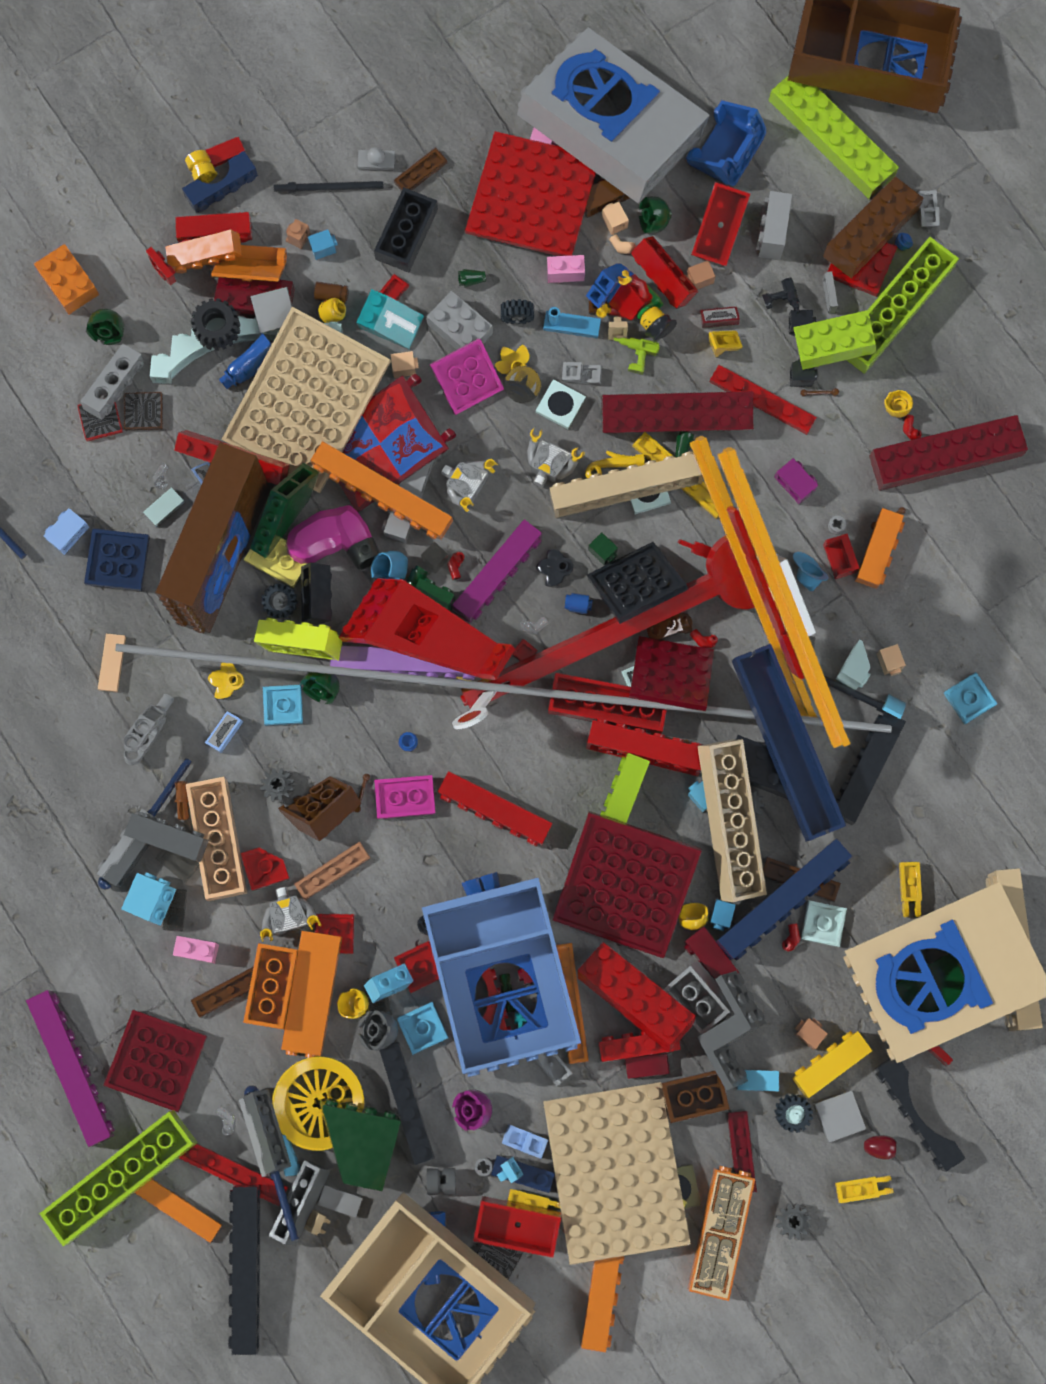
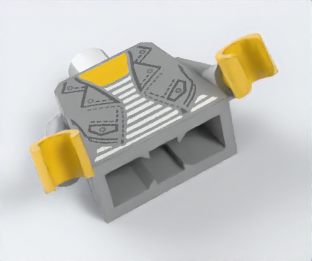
(550, 460)
(467, 481)
(287, 915)

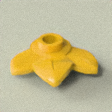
(512, 359)
(223, 680)

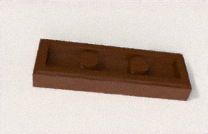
(421, 170)

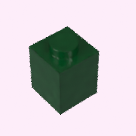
(603, 549)

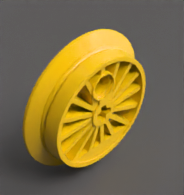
(285, 1111)

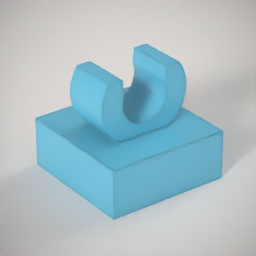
(510, 1170)

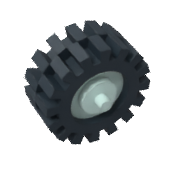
(793, 1113)

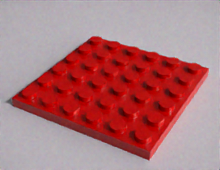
(531, 196)

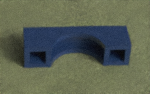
(202, 195)

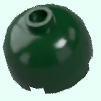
(655, 215)
(105, 326)
(321, 686)

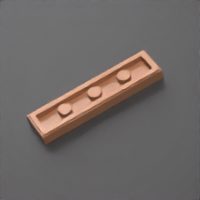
(332, 871)

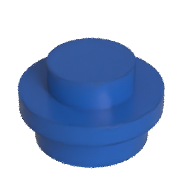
(903, 241)
(408, 741)

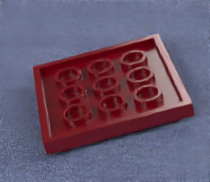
(672, 673)
(155, 1060)

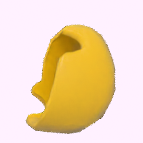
(898, 403)
(693, 916)
(352, 1004)

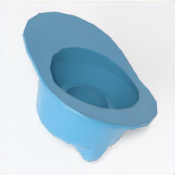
(809, 571)

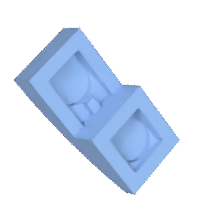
(524, 1141)

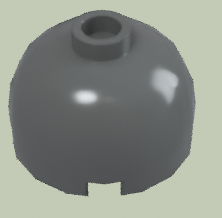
(377, 1030)

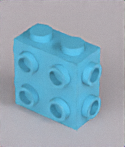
(149, 898)

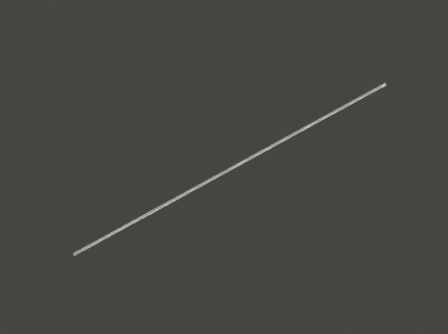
(465, 684)

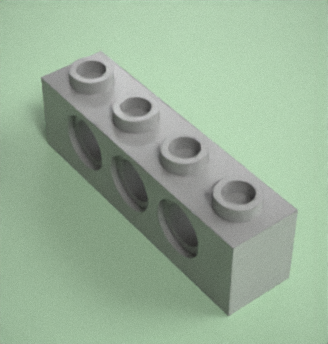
(112, 372)

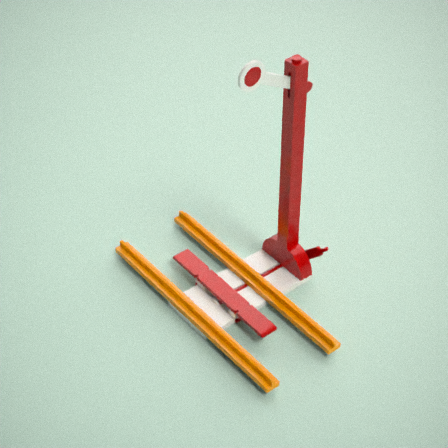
(740, 572)

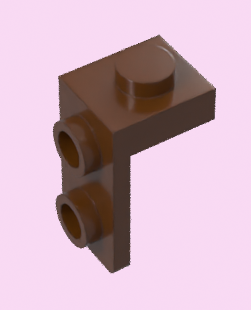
(676, 624)

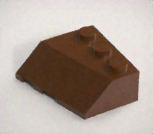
(322, 808)

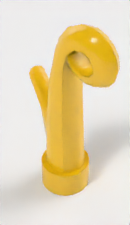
(616, 461)

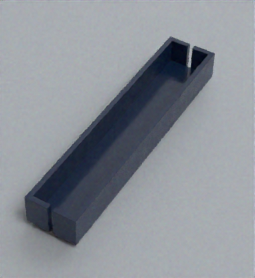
(788, 743)

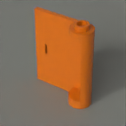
(254, 264)

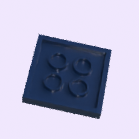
(117, 559)

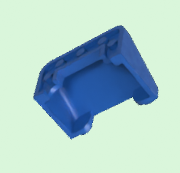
(730, 144)

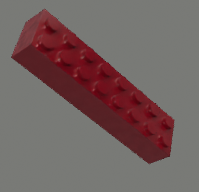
(677, 412)
(948, 452)

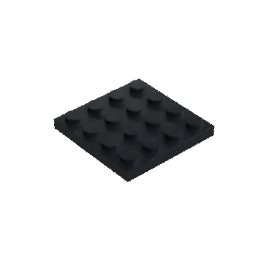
(637, 582)

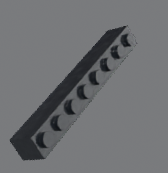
(245, 1270)

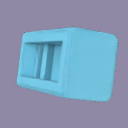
(295, 1166)

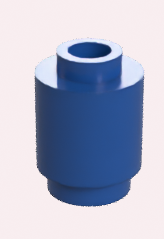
(578, 603)

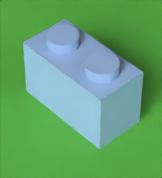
(66, 531)

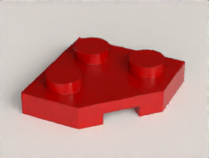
(158, 263)
(263, 868)

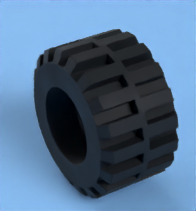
(212, 310)

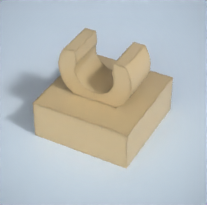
(617, 329)
(315, 1222)

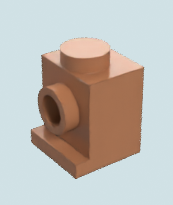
(297, 233)

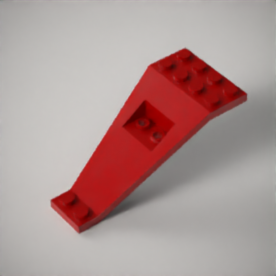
(415, 625)

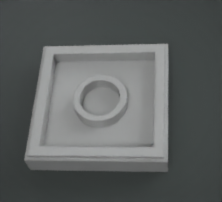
(271, 309)
(840, 1116)

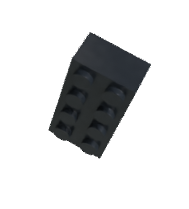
(406, 229)
(761, 768)

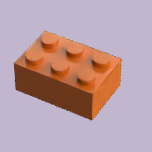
(66, 279)

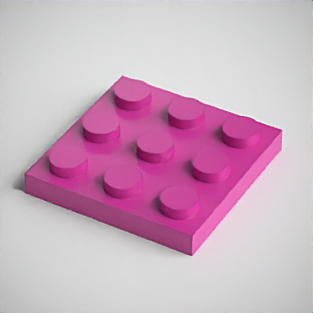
(467, 376)

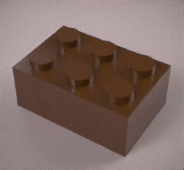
(694, 1096)

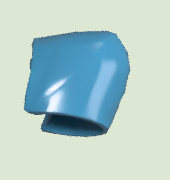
(390, 565)

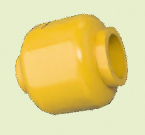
(332, 310)

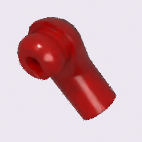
(454, 563)
(793, 938)

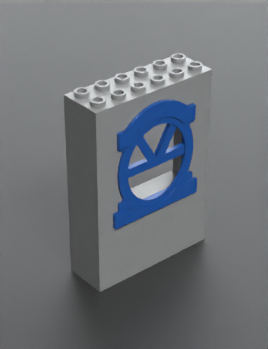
(624, 149)

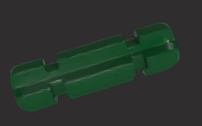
(506, 987)

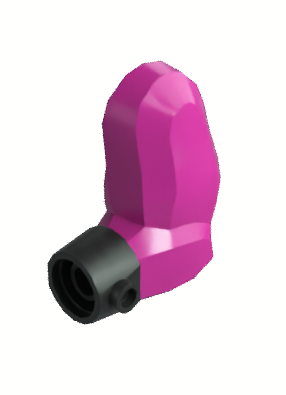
(329, 533)

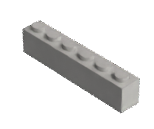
(416, 483)

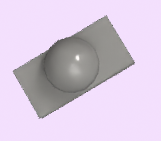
(376, 159)

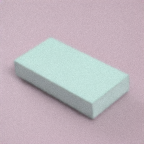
(163, 507)

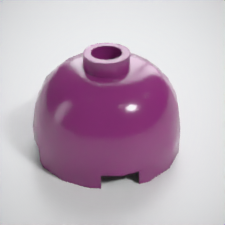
(472, 1109)

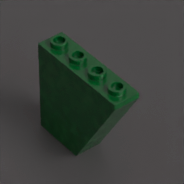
(283, 507)
(948, 977)
(361, 1142)

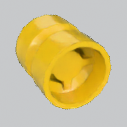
(200, 166)

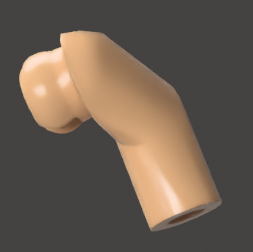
(622, 247)

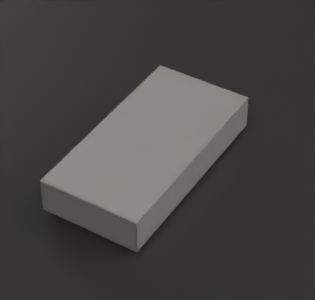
(830, 293)
(340, 1201)

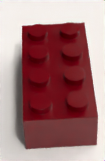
(239, 292)

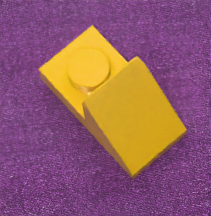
(724, 341)

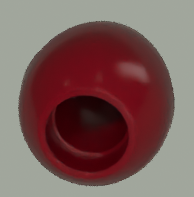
(881, 1147)

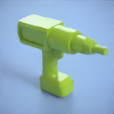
(642, 348)

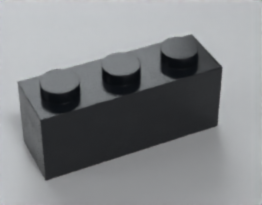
(316, 593)

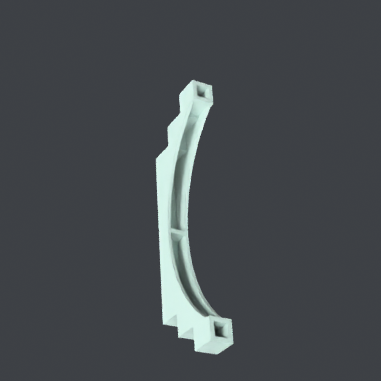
(187, 348)

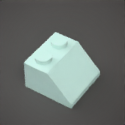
(856, 667)

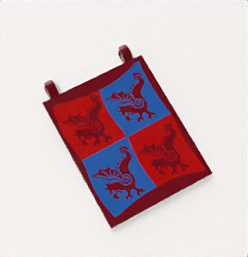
(394, 436)

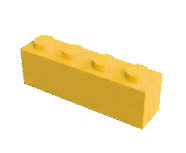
(831, 1064)

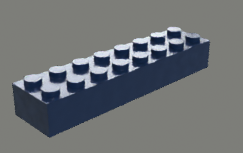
(781, 901)

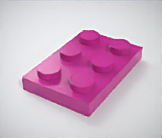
(404, 797)

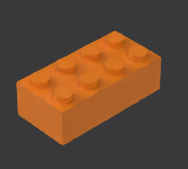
(270, 986)

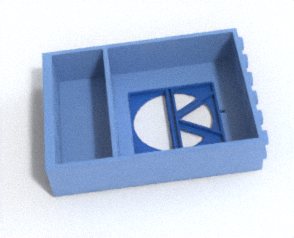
(493, 929)

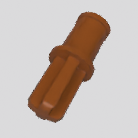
(182, 800)

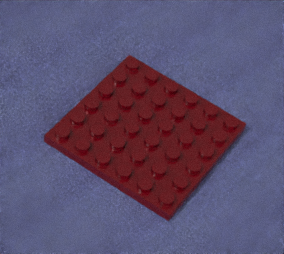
(626, 884)

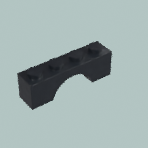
(801, 377)

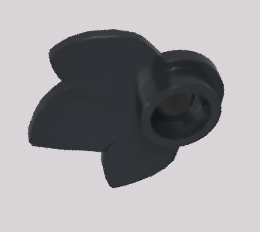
(552, 567)

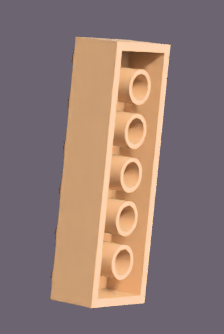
(214, 817)

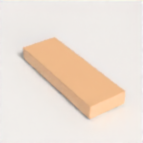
(111, 663)

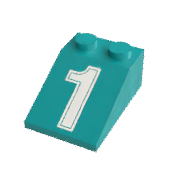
(389, 319)

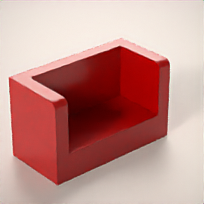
(841, 556)

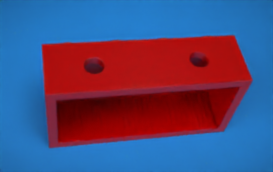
(724, 206)
(535, 1235)

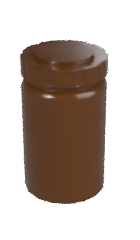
(326, 291)

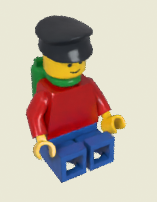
(630, 299)

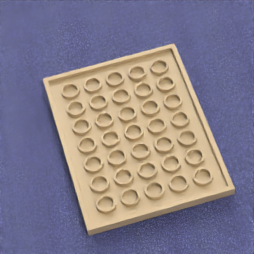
(306, 393)
(616, 1173)

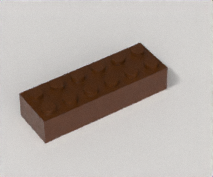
(873, 227)

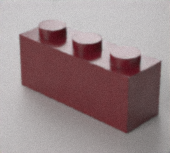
(709, 954)

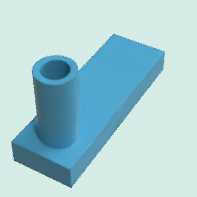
(571, 324)

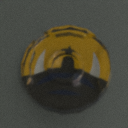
(522, 384)

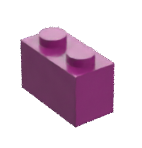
(796, 480)

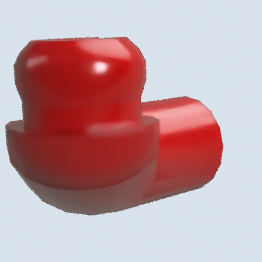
(908, 428)
(704, 641)

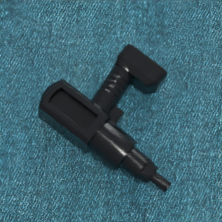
(789, 292)

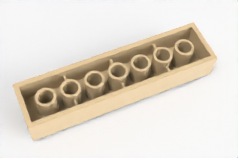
(625, 484)
(732, 820)
(1028, 1016)

